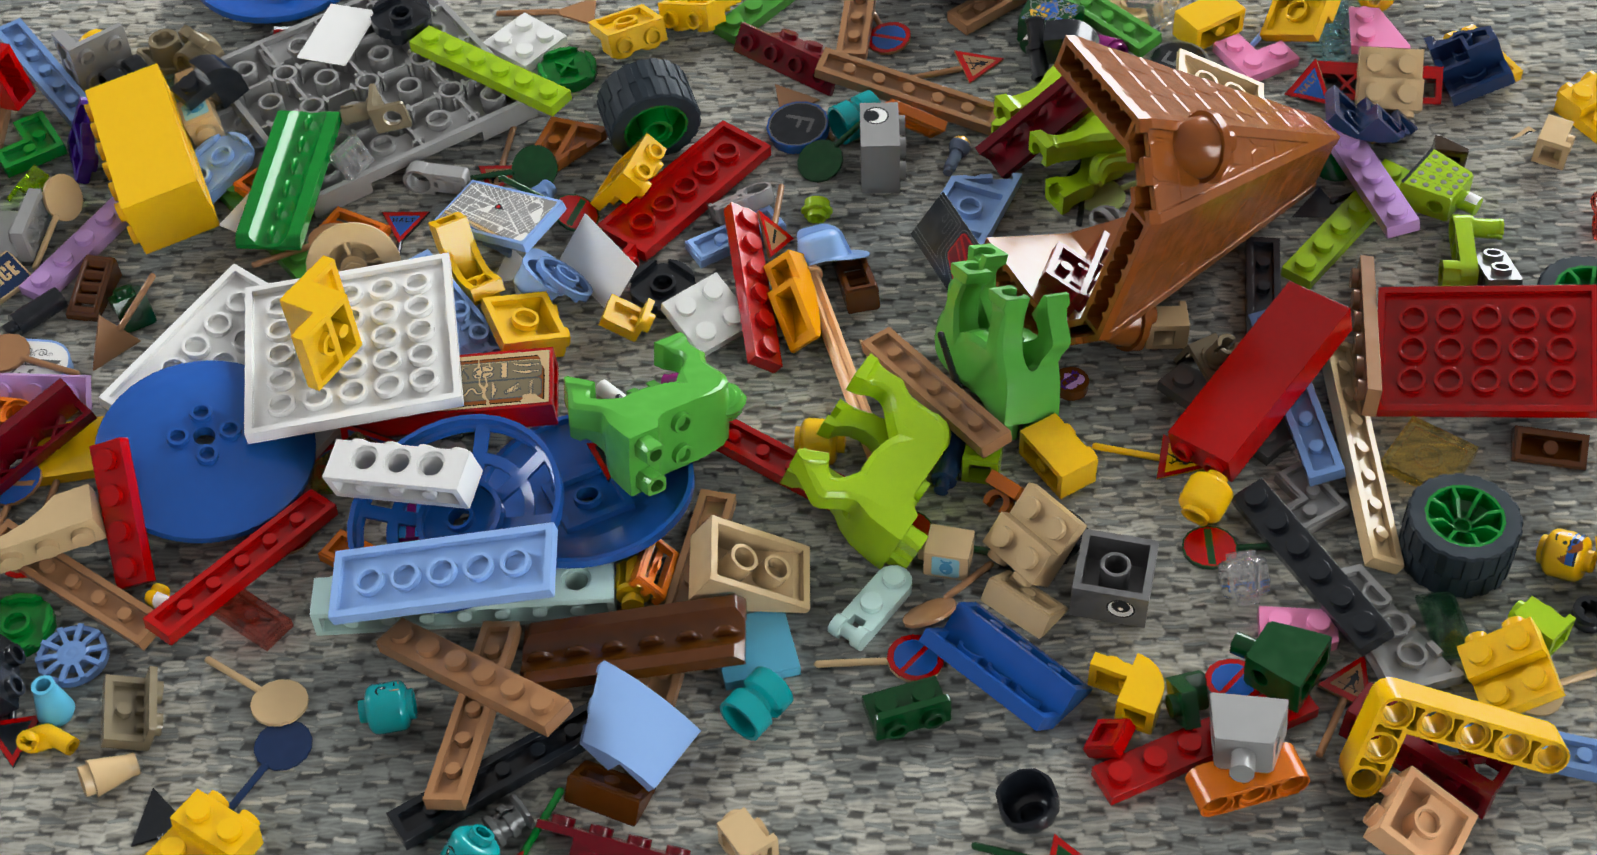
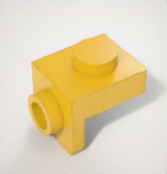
(627, 318)

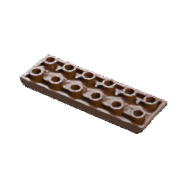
(638, 641)

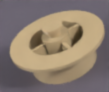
(353, 246)

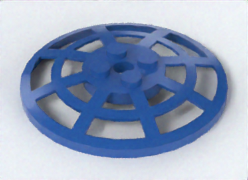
(487, 507)

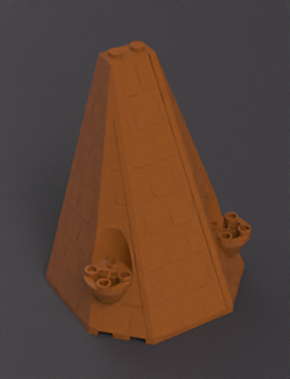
(1207, 179)

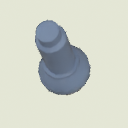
(958, 148)

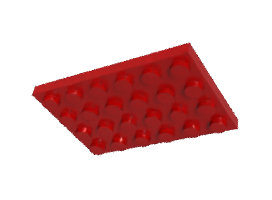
(1488, 351)

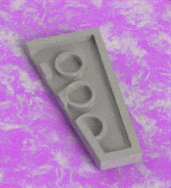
(1408, 653)

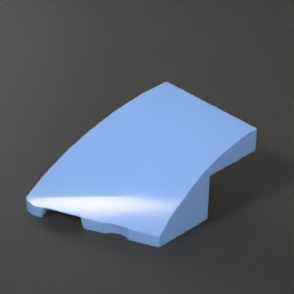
(634, 727)

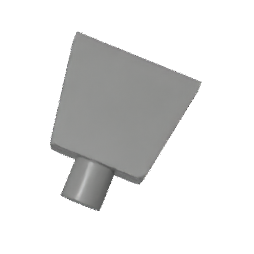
(1247, 733)

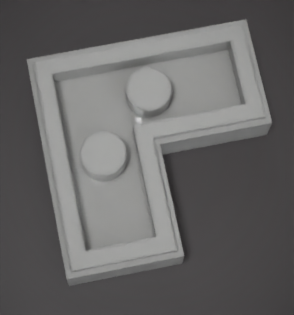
(1311, 505)

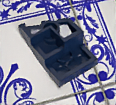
(1470, 63)
(1365, 119)

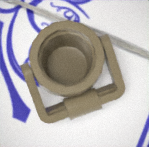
(195, 44)
(161, 50)

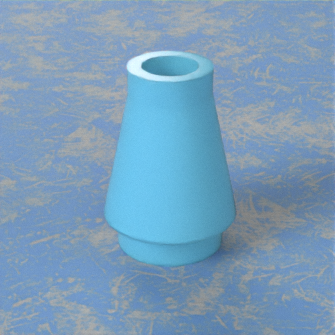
(51, 702)

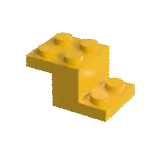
(321, 322)

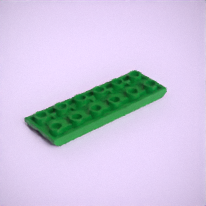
(288, 181)

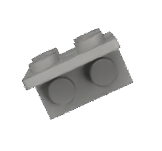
(93, 54)
(24, 229)

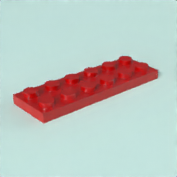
(685, 189)

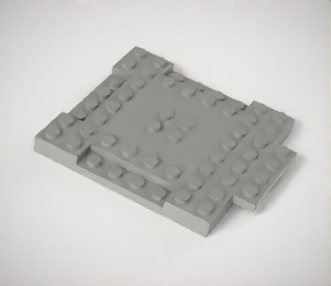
(438, 100)

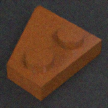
(570, 139)

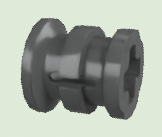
(508, 820)

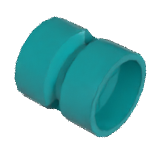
(847, 114)
(752, 707)

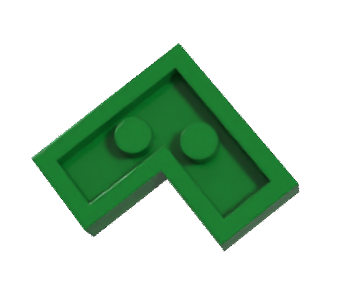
(38, 145)

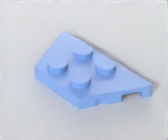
(982, 200)

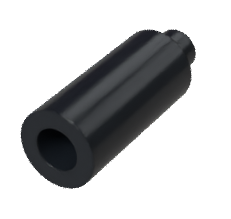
(35, 312)

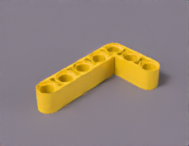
(1443, 727)

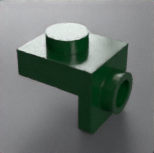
(121, 302)
(1186, 697)

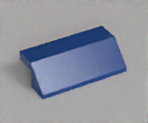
(1006, 666)

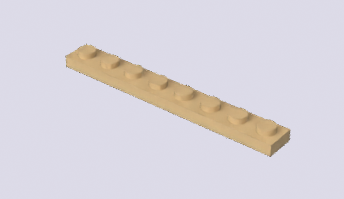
(1362, 466)

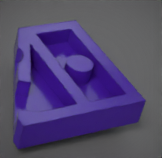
(82, 145)

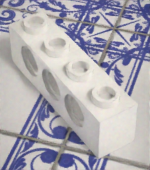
(403, 473)

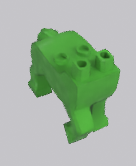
(991, 349)
(658, 425)

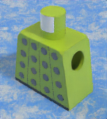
(1439, 187)

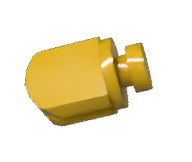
(625, 594)

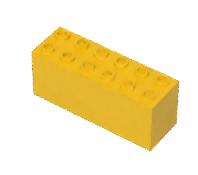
(149, 160)

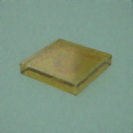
(1426, 452)

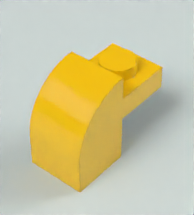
(1137, 686)

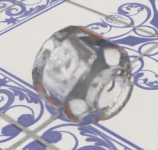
(1244, 577)

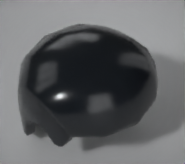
(1028, 801)

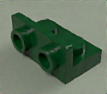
(907, 708)

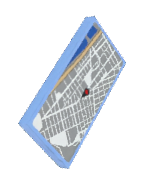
(505, 214)

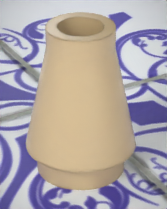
(106, 773)

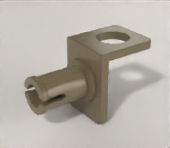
(375, 109)
(1208, 353)

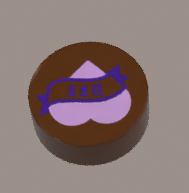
(1073, 383)

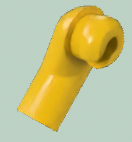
(46, 737)

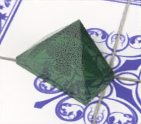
(1443, 621)

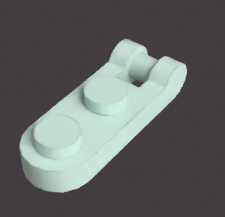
(872, 606)

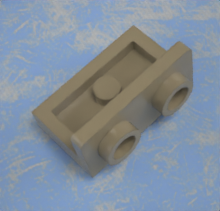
(131, 711)

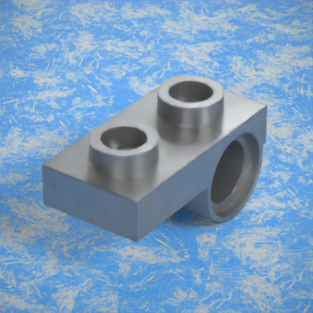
(1496, 269)

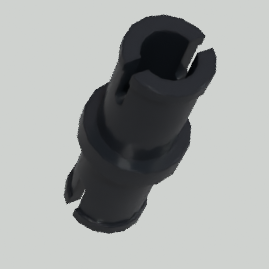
(1035, 47)

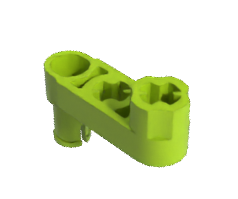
(1462, 230)

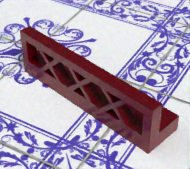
(1051, 111)
(39, 419)
(1452, 772)

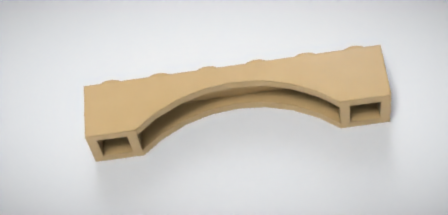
(61, 525)

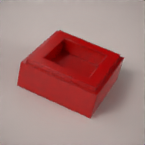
(1109, 738)

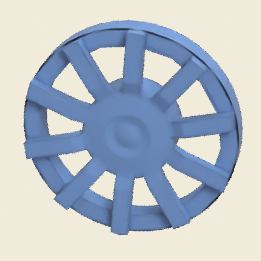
(563, 279)
(73, 655)

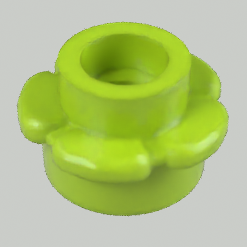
(816, 209)

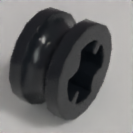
(1580, 607)

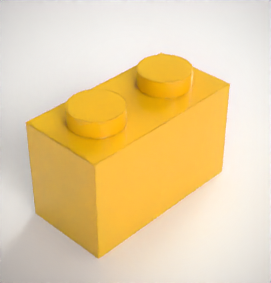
(1208, 21)
(1058, 455)

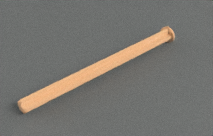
(836, 346)

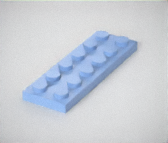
(444, 573)

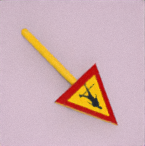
(1168, 464)

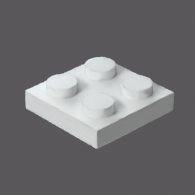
(525, 41)
(705, 314)

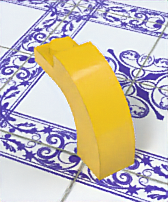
(469, 269)

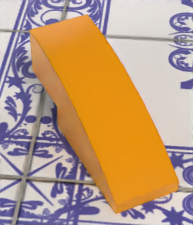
(794, 299)

